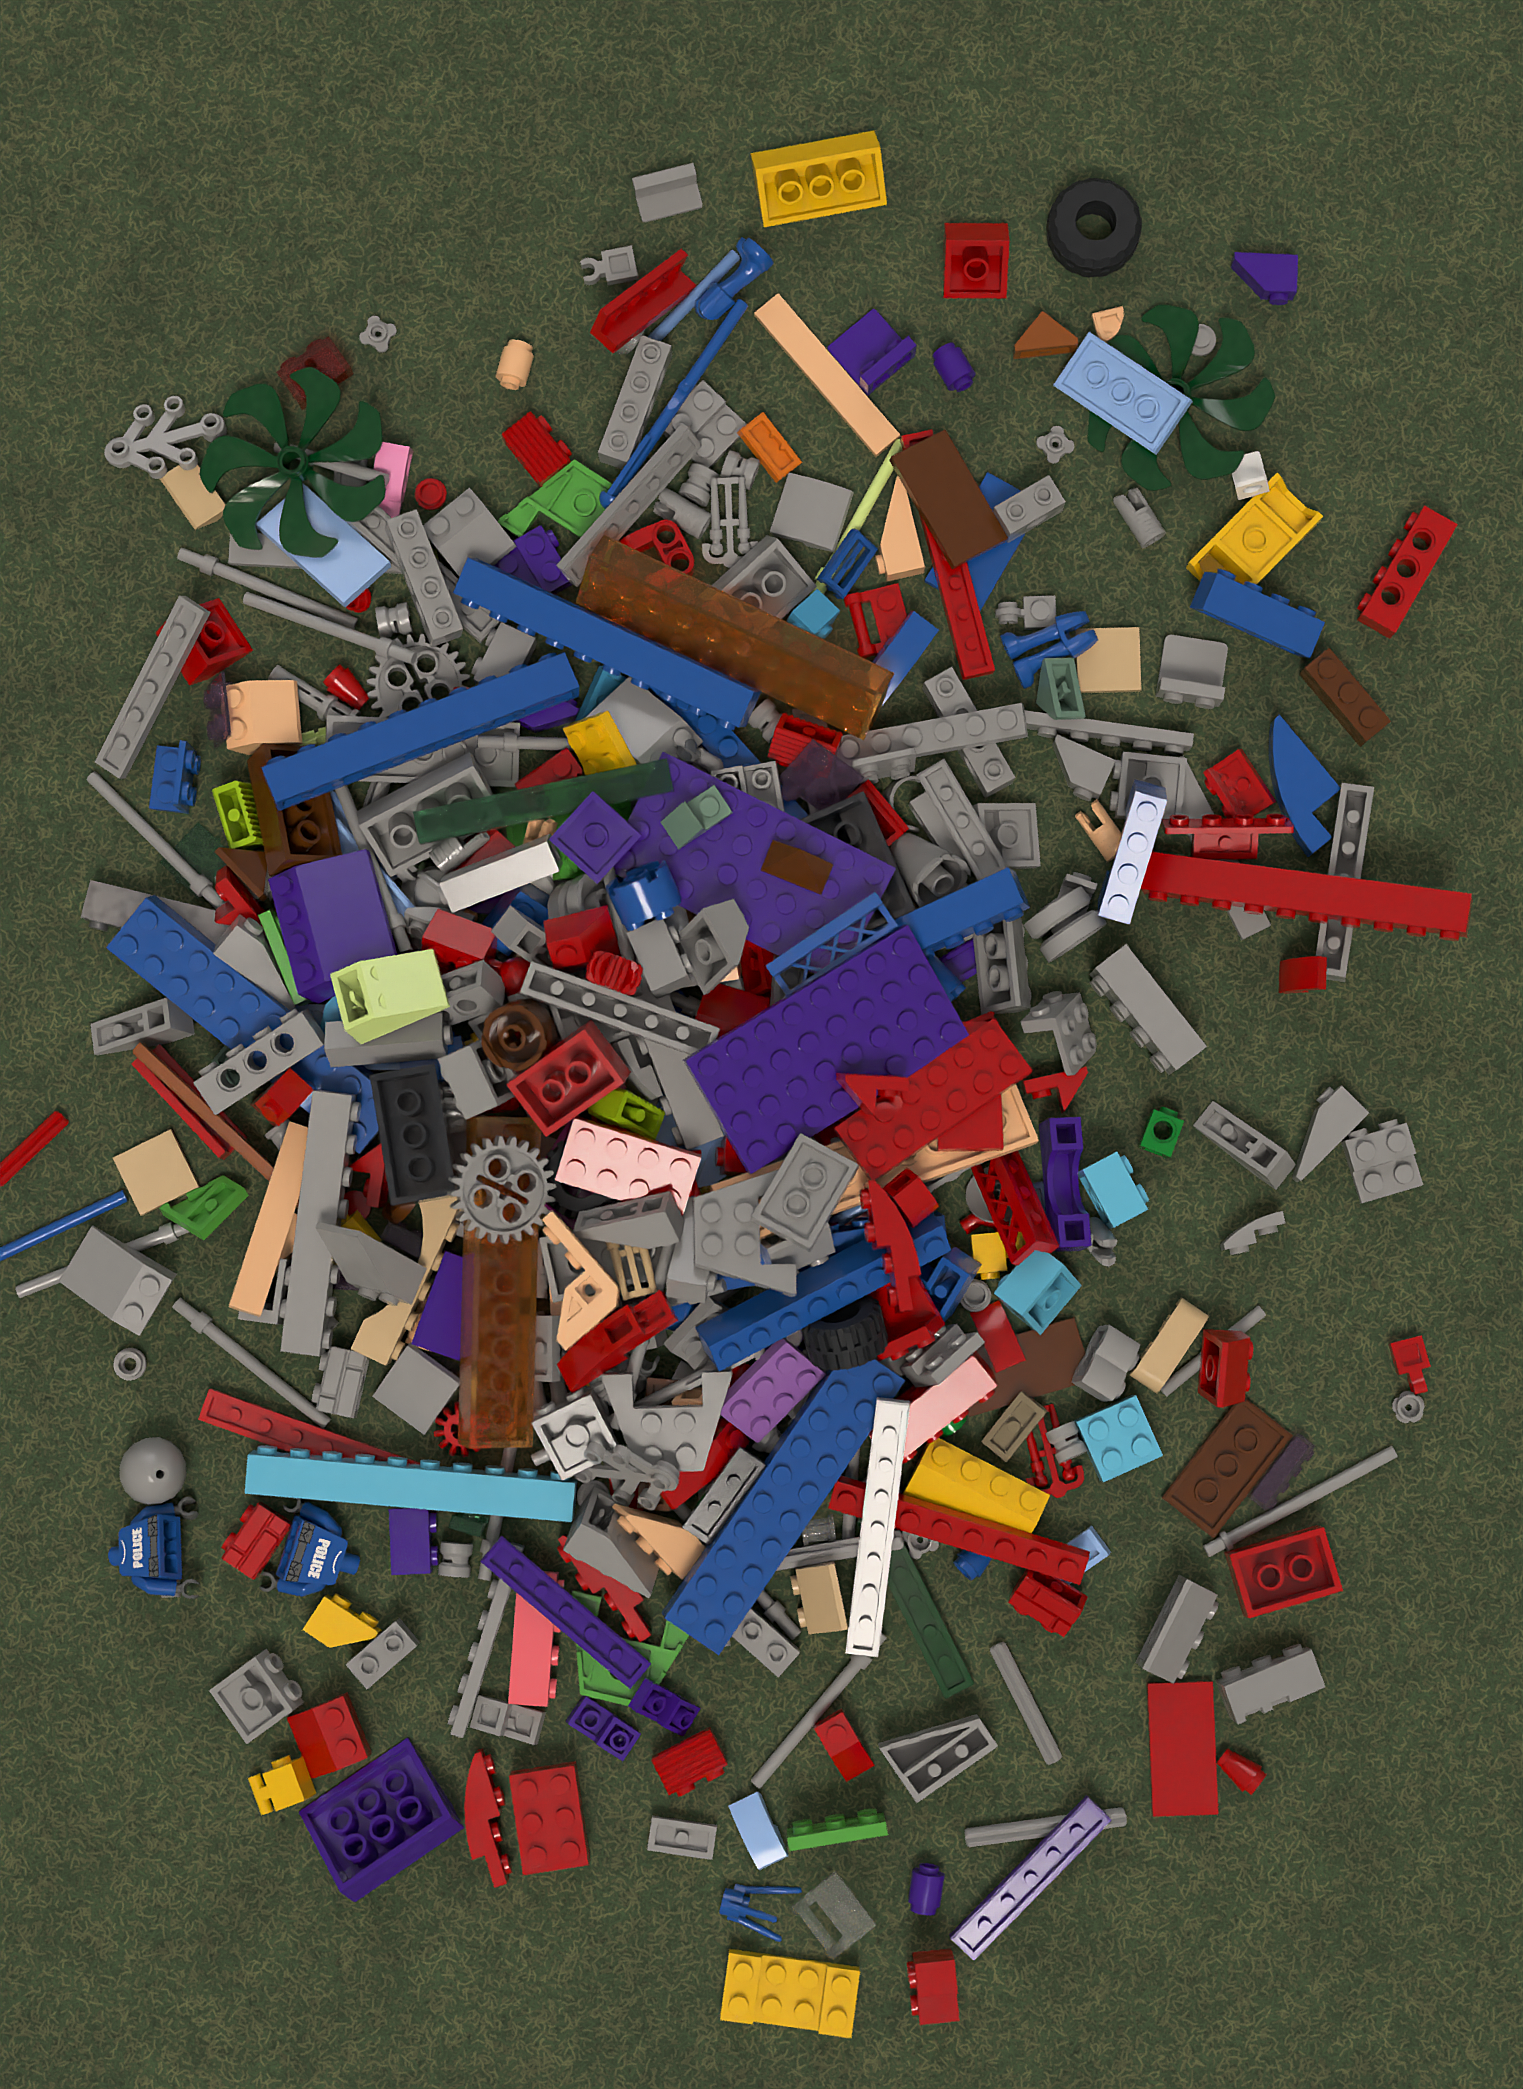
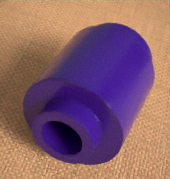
(953, 367)
(926, 1889)

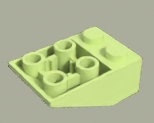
(388, 993)

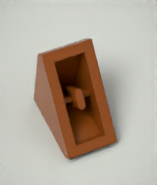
(1045, 338)

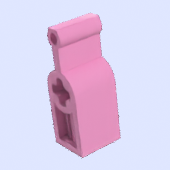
(396, 462)

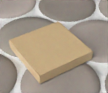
(1111, 662)
(156, 1172)

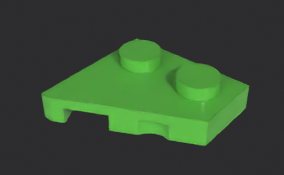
(206, 1206)

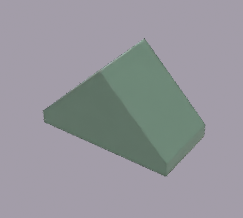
(1060, 689)

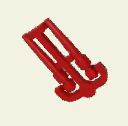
(1057, 1488)

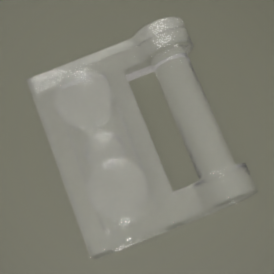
(841, 1908)

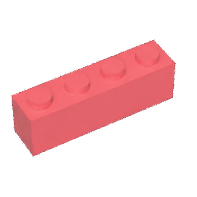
(533, 1654)

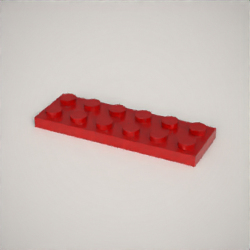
(936, 1101)

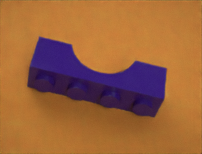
(1060, 1154)

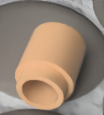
(515, 364)

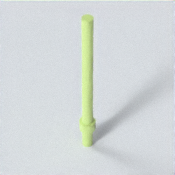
(866, 503)

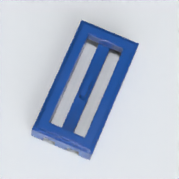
(826, 574)

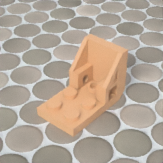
(579, 1311)

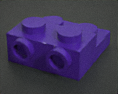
(536, 561)

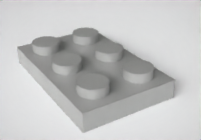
(804, 1192)

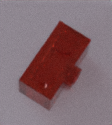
(321, 356)

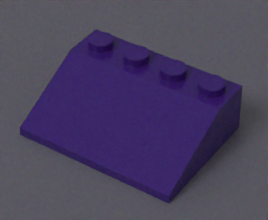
(330, 919)
(380, 1820)

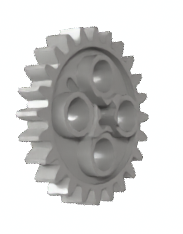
(392, 697)
(489, 1215)

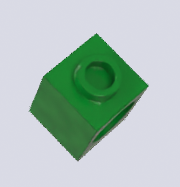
(1154, 1145)

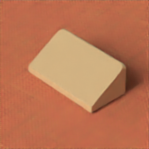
(192, 497)

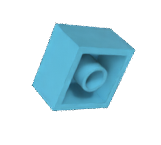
(1113, 1190)
(1037, 1290)
(1118, 1438)

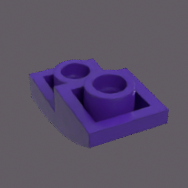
(664, 1707)
(603, 1727)

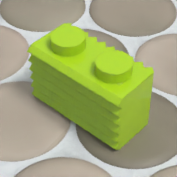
(238, 815)
(629, 1112)

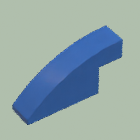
(1299, 785)

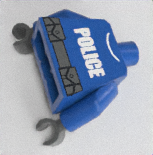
(152, 1549)
(311, 1553)

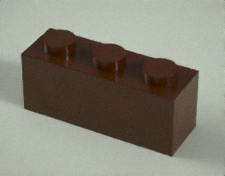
(1344, 697)

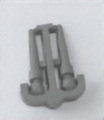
(743, 532)

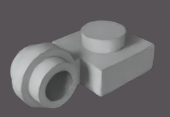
(1037, 612)

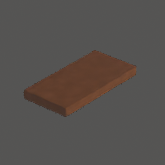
(948, 499)
(1047, 1368)
(1227, 1466)

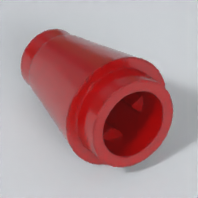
(346, 687)
(1242, 1771)

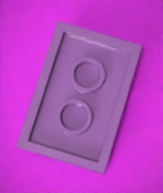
(770, 1389)

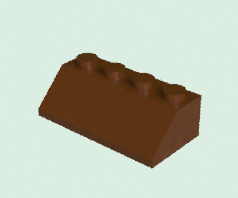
(296, 833)

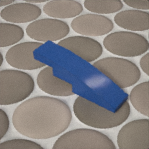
(905, 648)

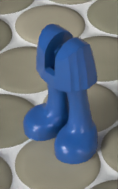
(719, 297)
(1028, 666)

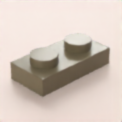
(1014, 1426)

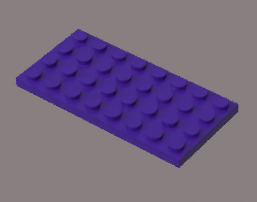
(729, 861)
(861, 1017)

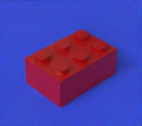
(569, 1078)
(1283, 1571)
(549, 1818)

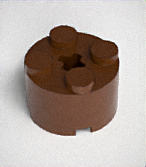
(531, 1021)

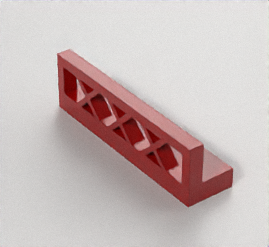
(643, 303)
(207, 1134)
(1027, 1210)

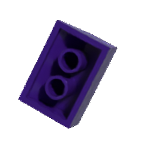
(441, 1318)

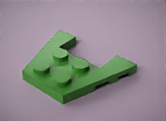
(566, 498)
(599, 1683)

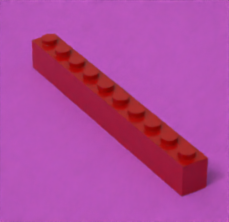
(1309, 895)

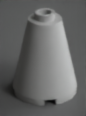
(928, 869)

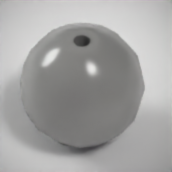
(152, 1470)

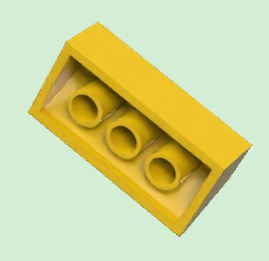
(819, 178)
(974, 1487)

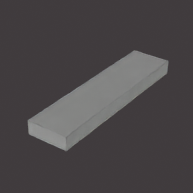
(961, 820)

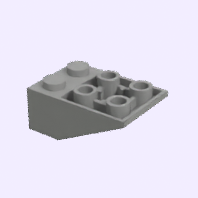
(605, 1545)

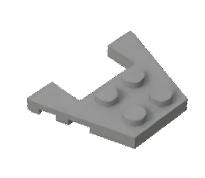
(730, 1241)
(669, 1432)

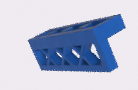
(827, 933)

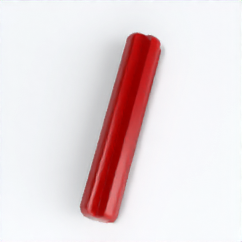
(31, 1146)

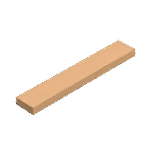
(827, 375)
(271, 1224)

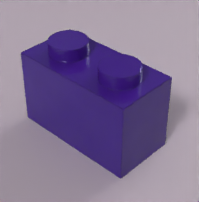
(412, 1541)

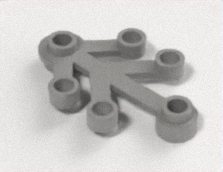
(161, 440)
(662, 1475)

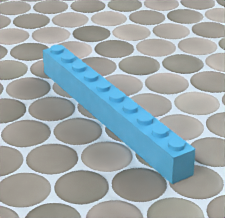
(410, 1485)

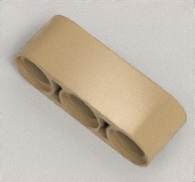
(1169, 1346)

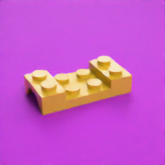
(1257, 535)
(790, 1992)

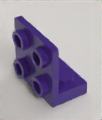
(871, 351)

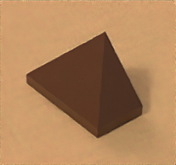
(249, 867)
(797, 867)

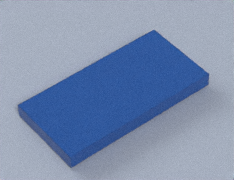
(989, 566)

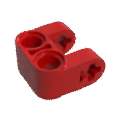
(668, 553)

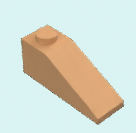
(899, 545)

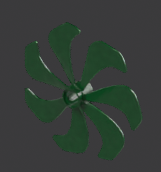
(1242, 413)
(295, 529)

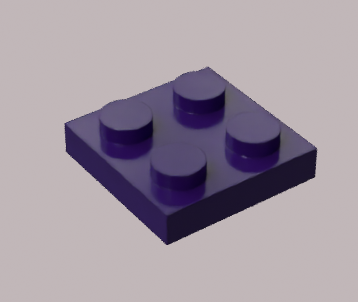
(595, 837)

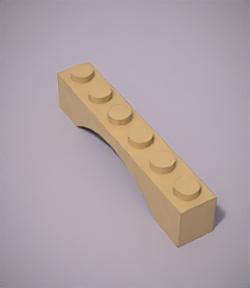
(382, 1332)

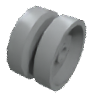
(577, 896)
(1062, 920)

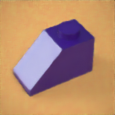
(1268, 275)

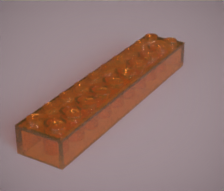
(734, 637)
(498, 1311)

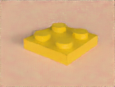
(598, 744)

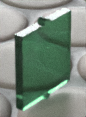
(198, 851)

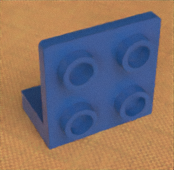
(174, 778)

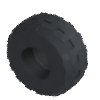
(1085, 255)

